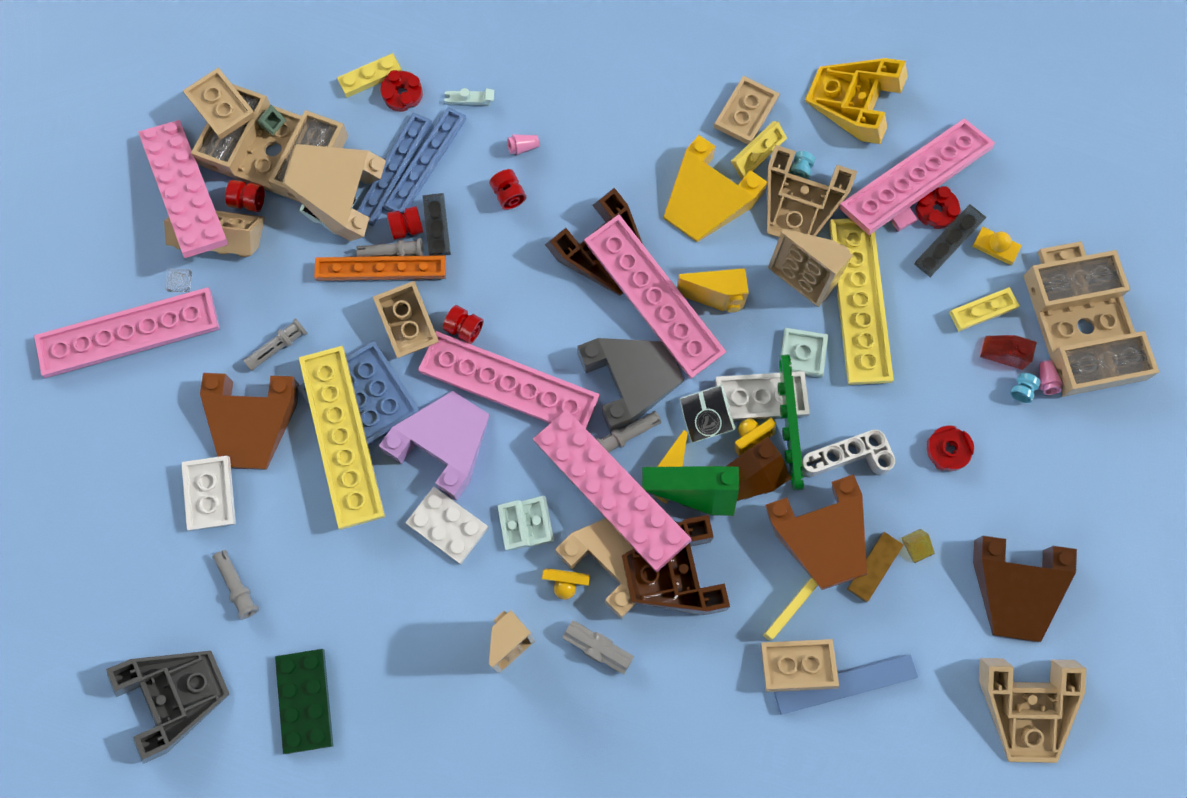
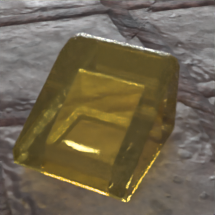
(918, 545)

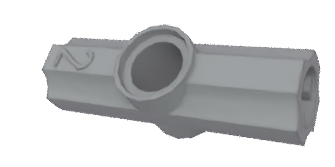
(598, 647)

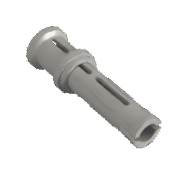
(401, 248)
(284, 338)
(619, 437)
(239, 593)

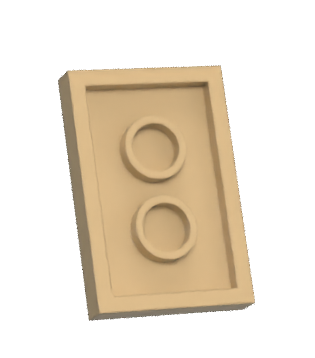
(219, 103)
(746, 110)
(799, 665)

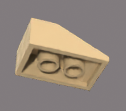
(405, 319)

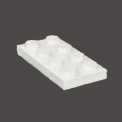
(758, 397)

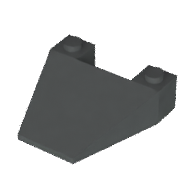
(641, 372)
(177, 692)

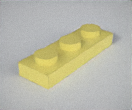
(368, 75)
(759, 149)
(984, 309)

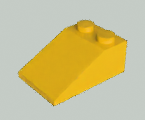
(716, 289)

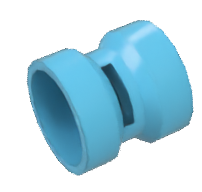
(802, 165)
(1025, 387)

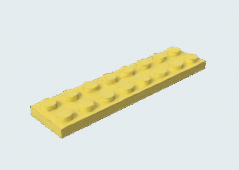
(862, 307)
(341, 438)

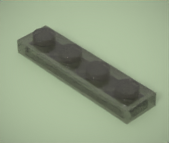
(950, 240)

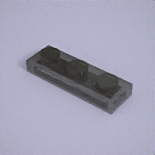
(436, 224)

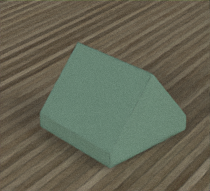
(271, 120)

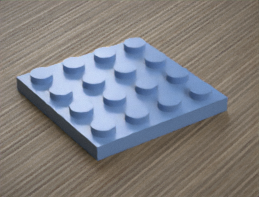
(378, 392)

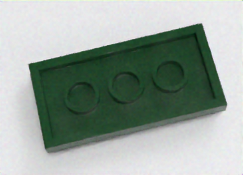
(303, 701)

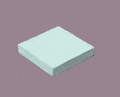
(805, 350)

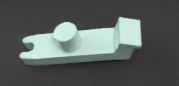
(467, 97)

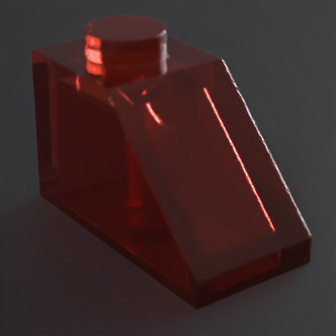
(1009, 350)

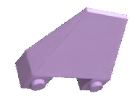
(447, 431)

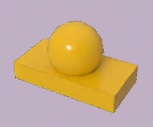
(997, 245)
(752, 434)
(565, 581)

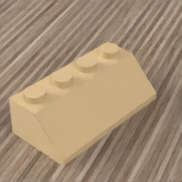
(241, 231)
(508, 640)

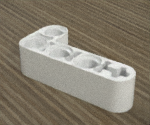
(844, 457)

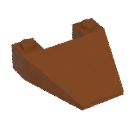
(248, 426)
(827, 540)

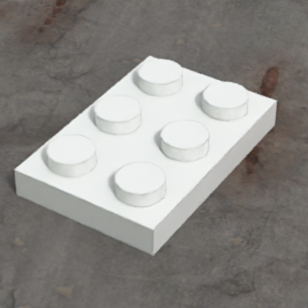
(208, 493)
(447, 525)

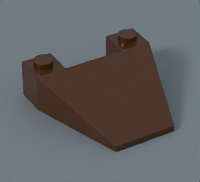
(579, 256)
(676, 582)
(1018, 596)

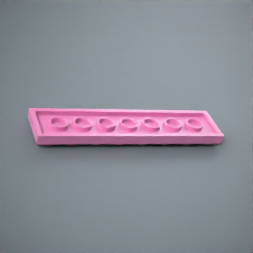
(916, 176)
(182, 189)
(655, 296)
(126, 332)
(506, 381)
(612, 490)

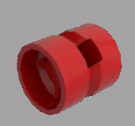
(507, 188)
(245, 195)
(405, 222)
(464, 325)

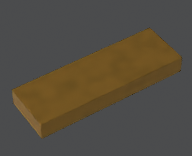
(878, 563)

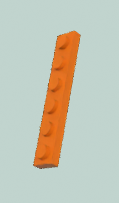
(380, 268)

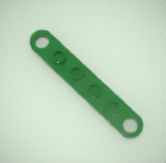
(789, 413)

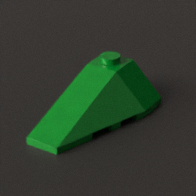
(703, 488)

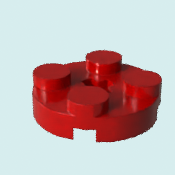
(397, 80)
(944, 198)
(955, 437)

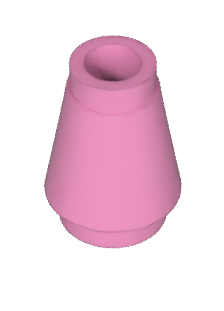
(522, 143)
(1049, 378)

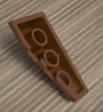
(760, 470)

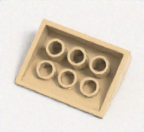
(809, 264)

